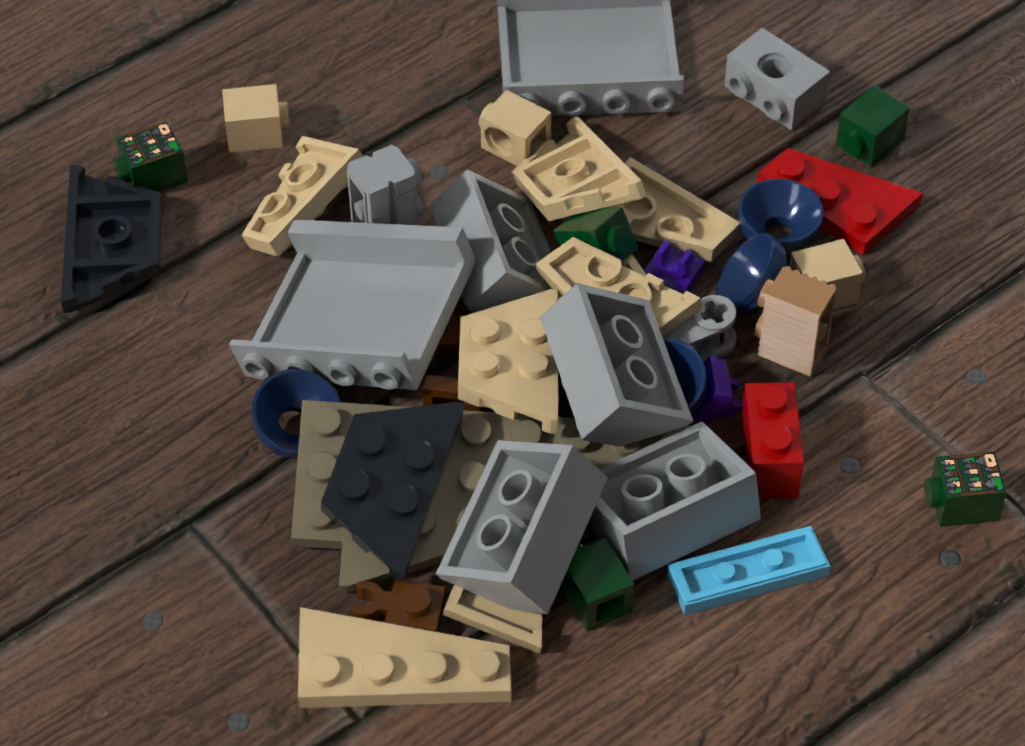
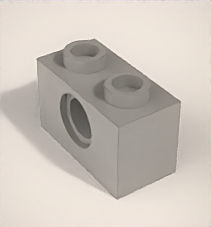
(776, 78)

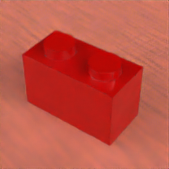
(773, 438)

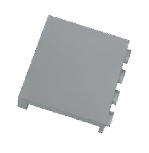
(590, 55)
(361, 303)

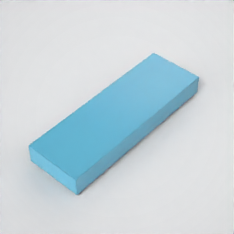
(748, 570)

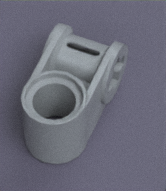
(705, 334)

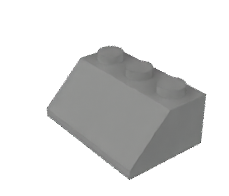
(502, 238)
(614, 366)
(674, 499)
(523, 524)

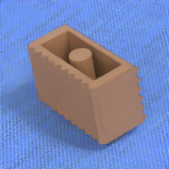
(795, 320)

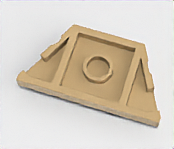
(576, 175)
(509, 360)

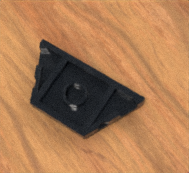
(108, 238)
(390, 478)

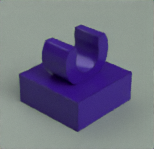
(677, 268)
(718, 394)

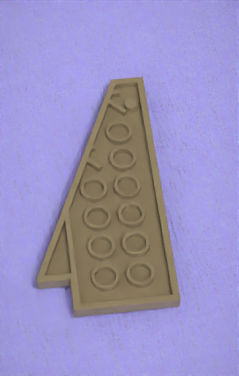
(320, 442)

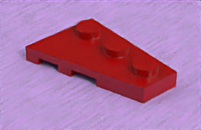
(853, 203)

